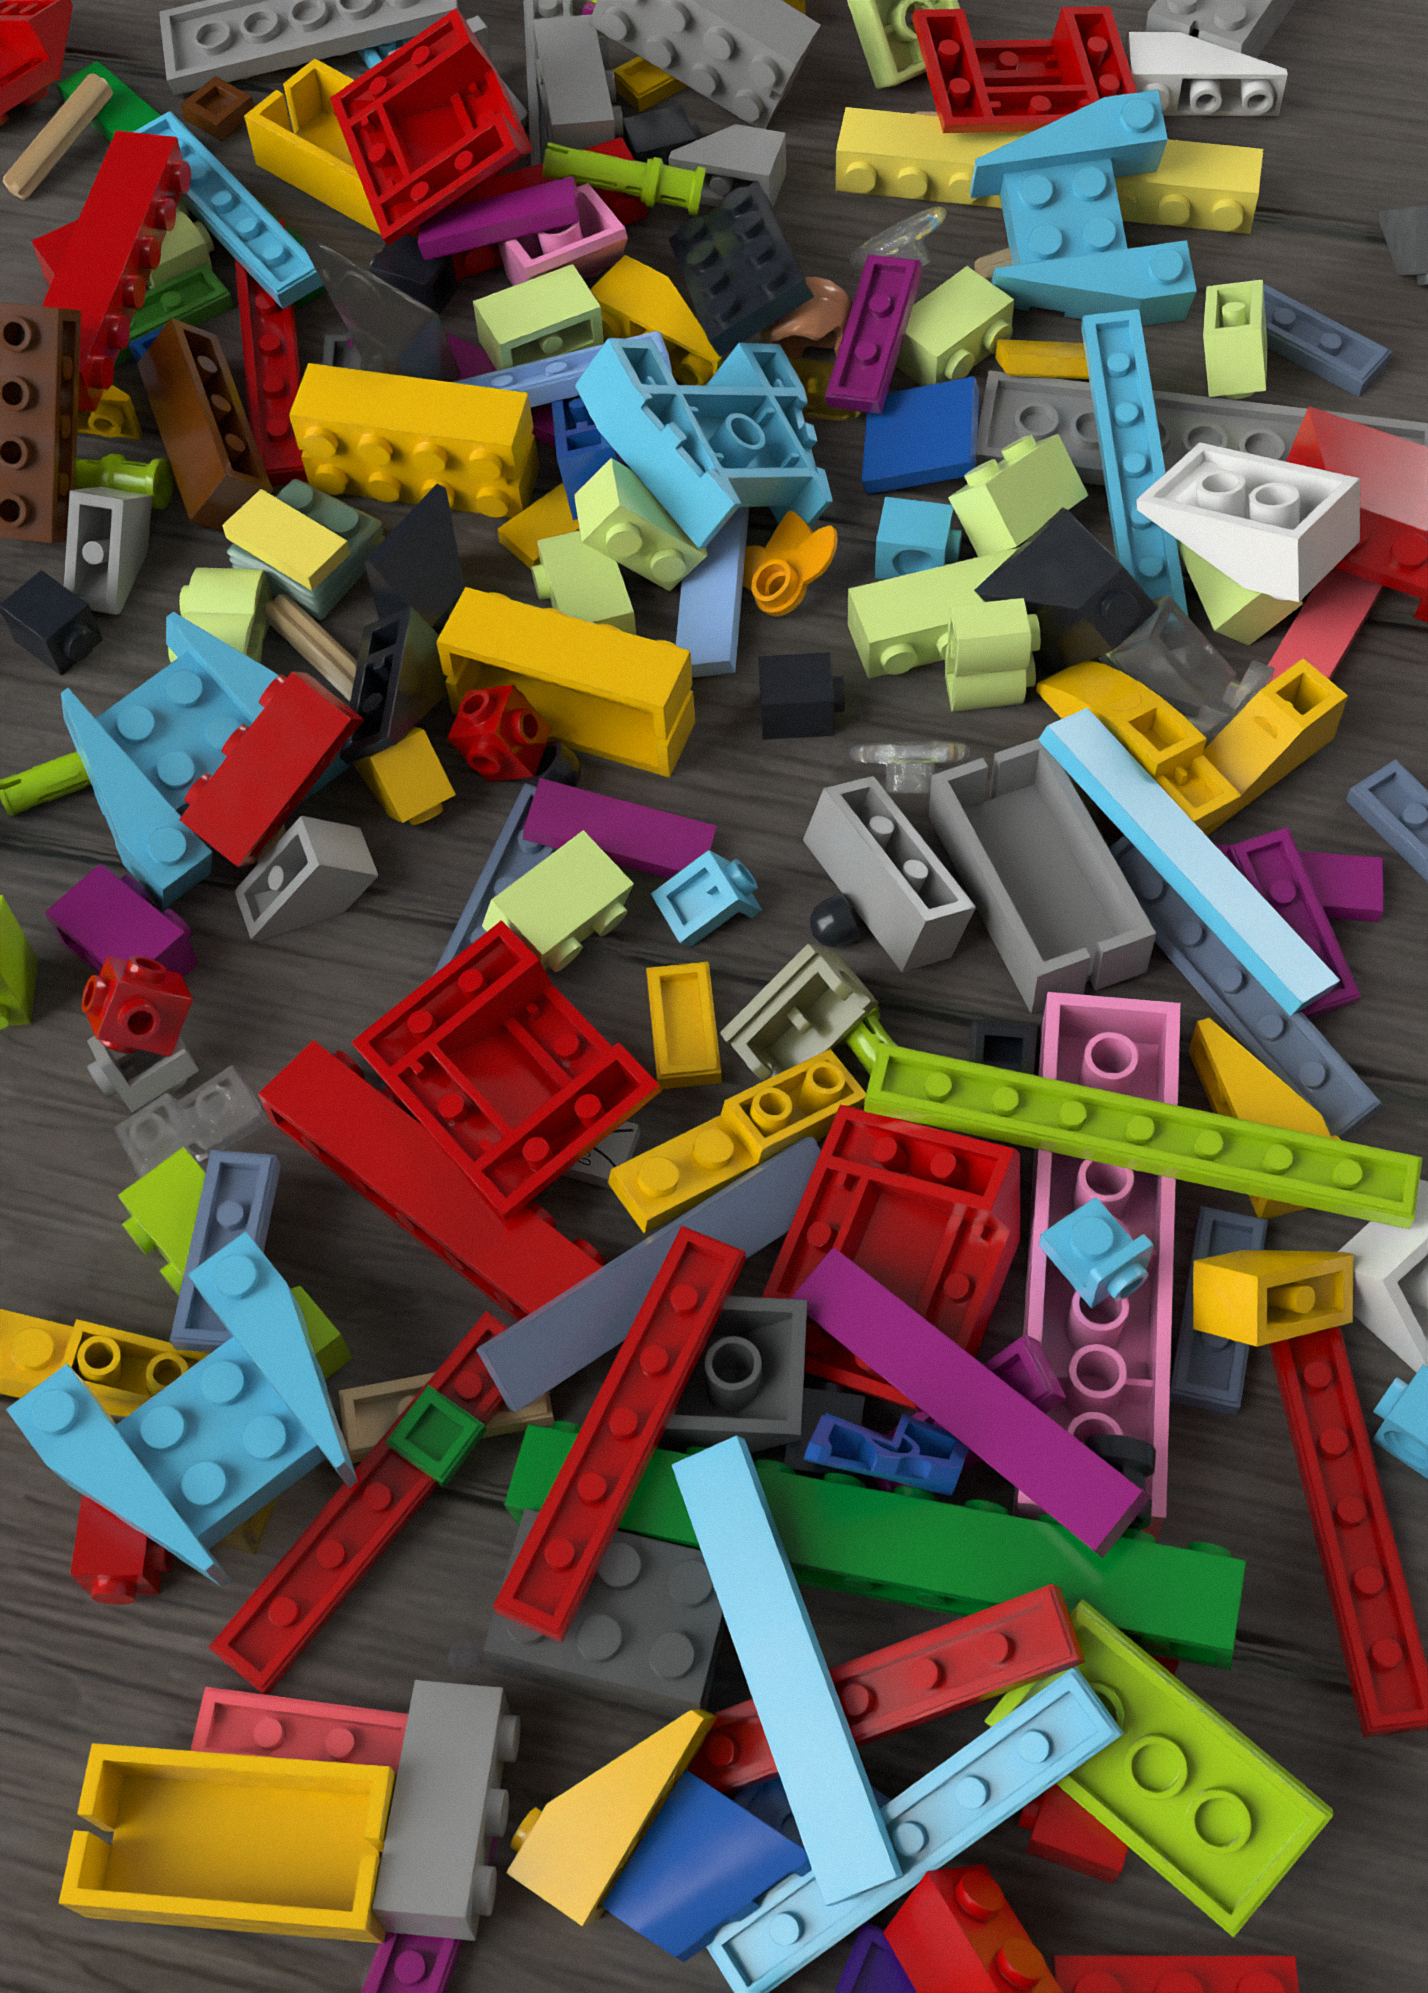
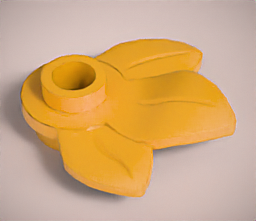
(788, 564)

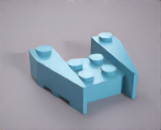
(1068, 217)
(713, 443)
(159, 744)
(212, 1439)

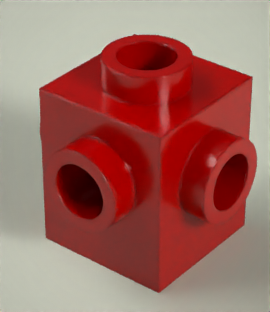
(500, 733)
(136, 1005)

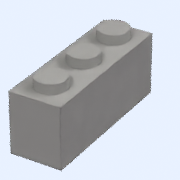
(574, 84)
(888, 873)
(446, 1811)

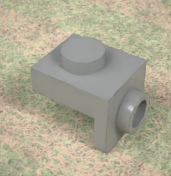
(140, 1075)

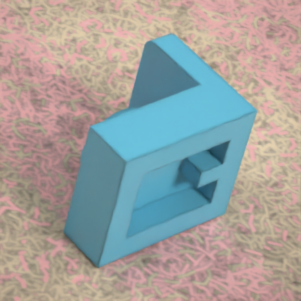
(706, 896)
(1097, 1253)

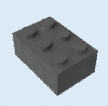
(639, 1638)

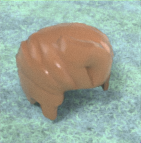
(814, 323)

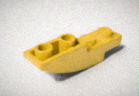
(1150, 731)
(746, 1134)
(114, 1363)

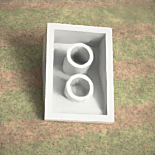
(1258, 517)

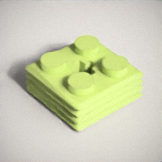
(887, 41)

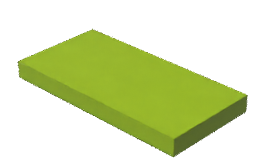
(1183, 1781)

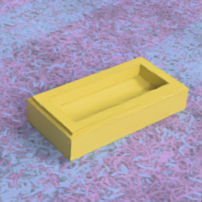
(286, 539)

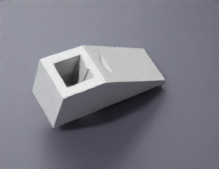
(1203, 76)

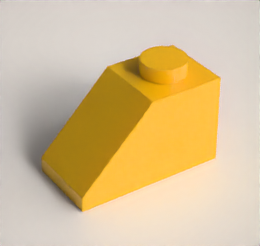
(407, 779)
(1272, 1294)

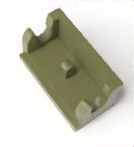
(799, 1013)

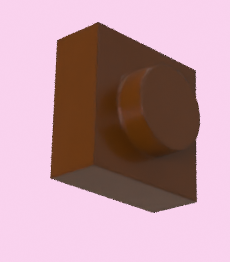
(217, 108)

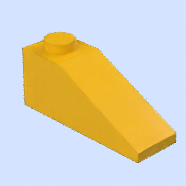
(1250, 1091)
(591, 1831)

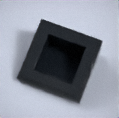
(1003, 1045)

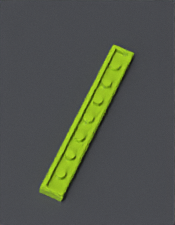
(1145, 1135)

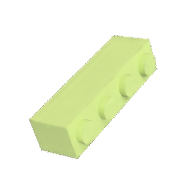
(906, 617)

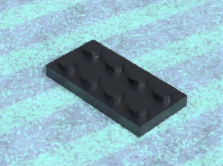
(739, 268)

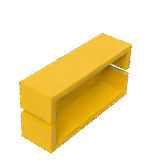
(316, 153)
(406, 434)
(585, 679)
(230, 1842)

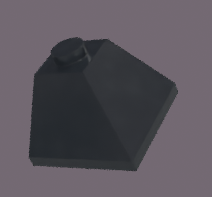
(419, 563)
(1074, 588)

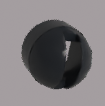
(558, 765)
(833, 923)

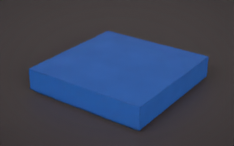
(922, 436)

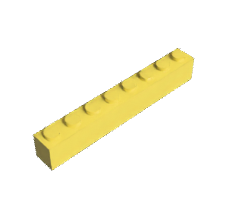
(913, 159)

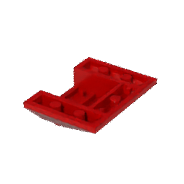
(31, 49)
(1020, 81)
(429, 126)
(1391, 498)
(504, 1070)
(920, 1216)

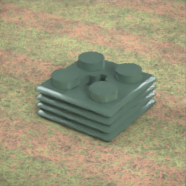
(353, 525)

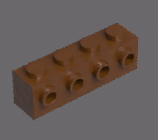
(38, 419)
(202, 423)

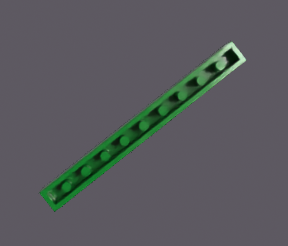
(939, 1553)

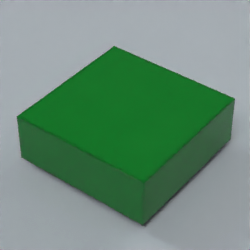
(436, 1436)

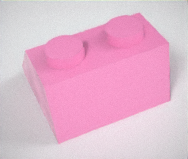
(588, 245)

